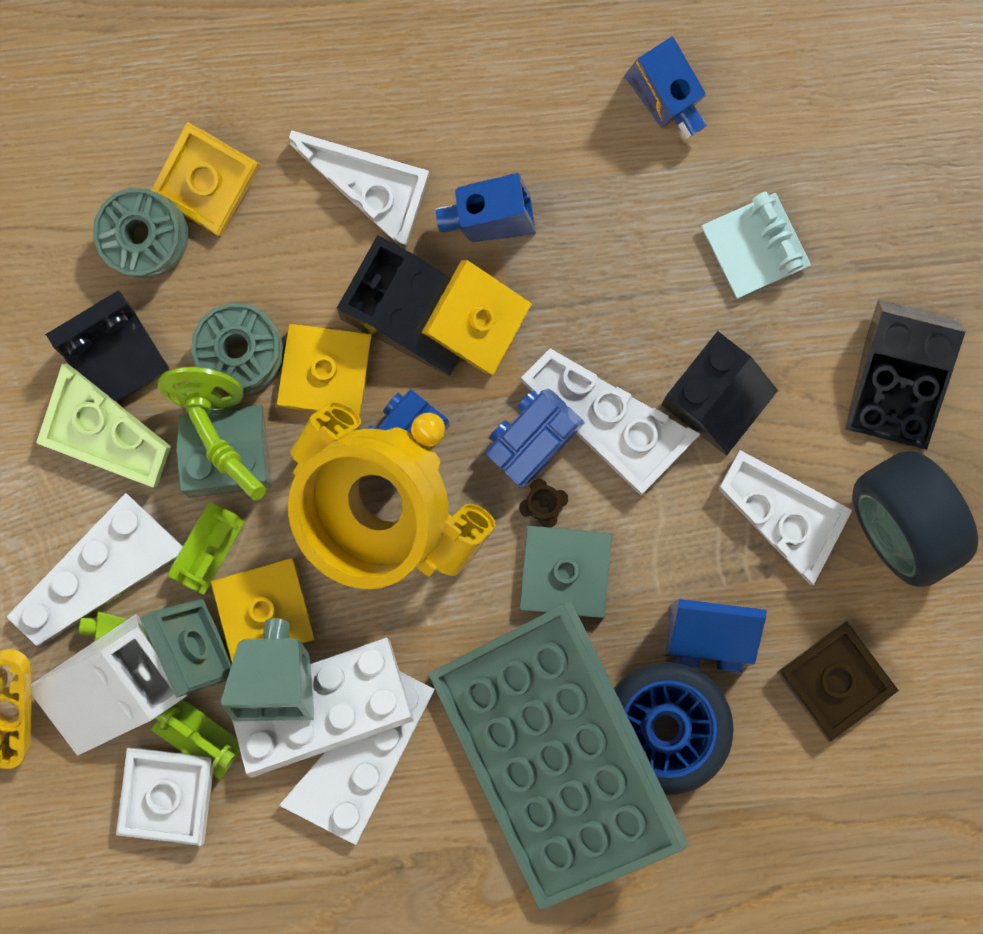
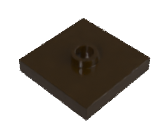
(837, 681)

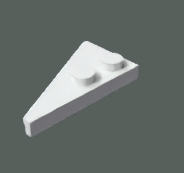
(376, 185)

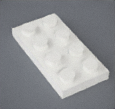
(352, 700)

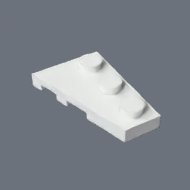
(786, 512)

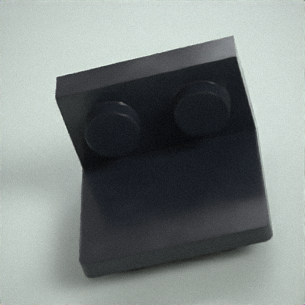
(110, 347)

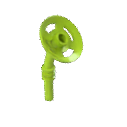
(199, 400)

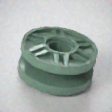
(116, 226)
(239, 323)

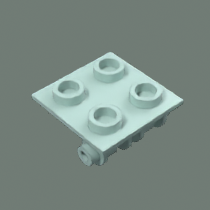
(756, 245)

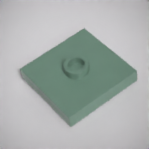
(565, 568)
(188, 646)

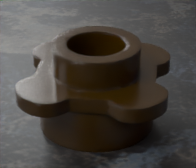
(539, 492)

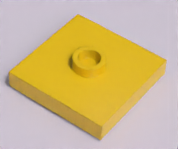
(205, 178)
(476, 317)
(323, 368)
(260, 595)

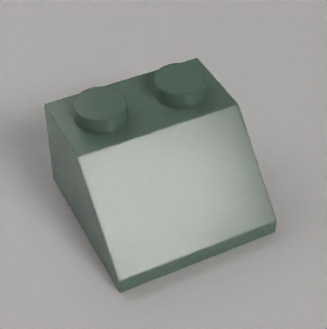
(243, 430)

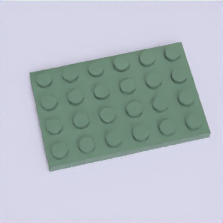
(558, 758)

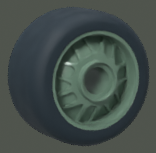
(915, 518)

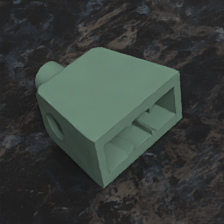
(270, 678)

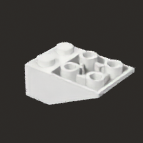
(106, 688)

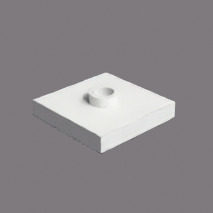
(165, 796)

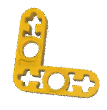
(20, 695)

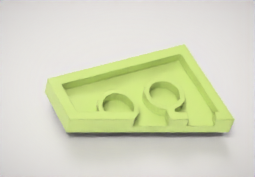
(100, 431)

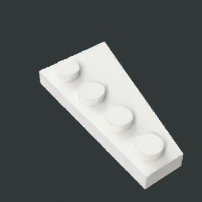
(617, 427)
(107, 561)
(350, 779)

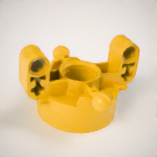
(343, 535)

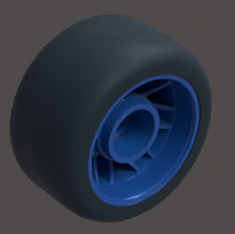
(701, 719)

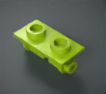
(206, 548)
(197, 735)

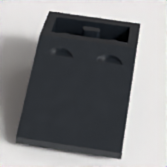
(394, 301)
(904, 374)

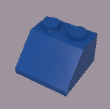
(714, 634)

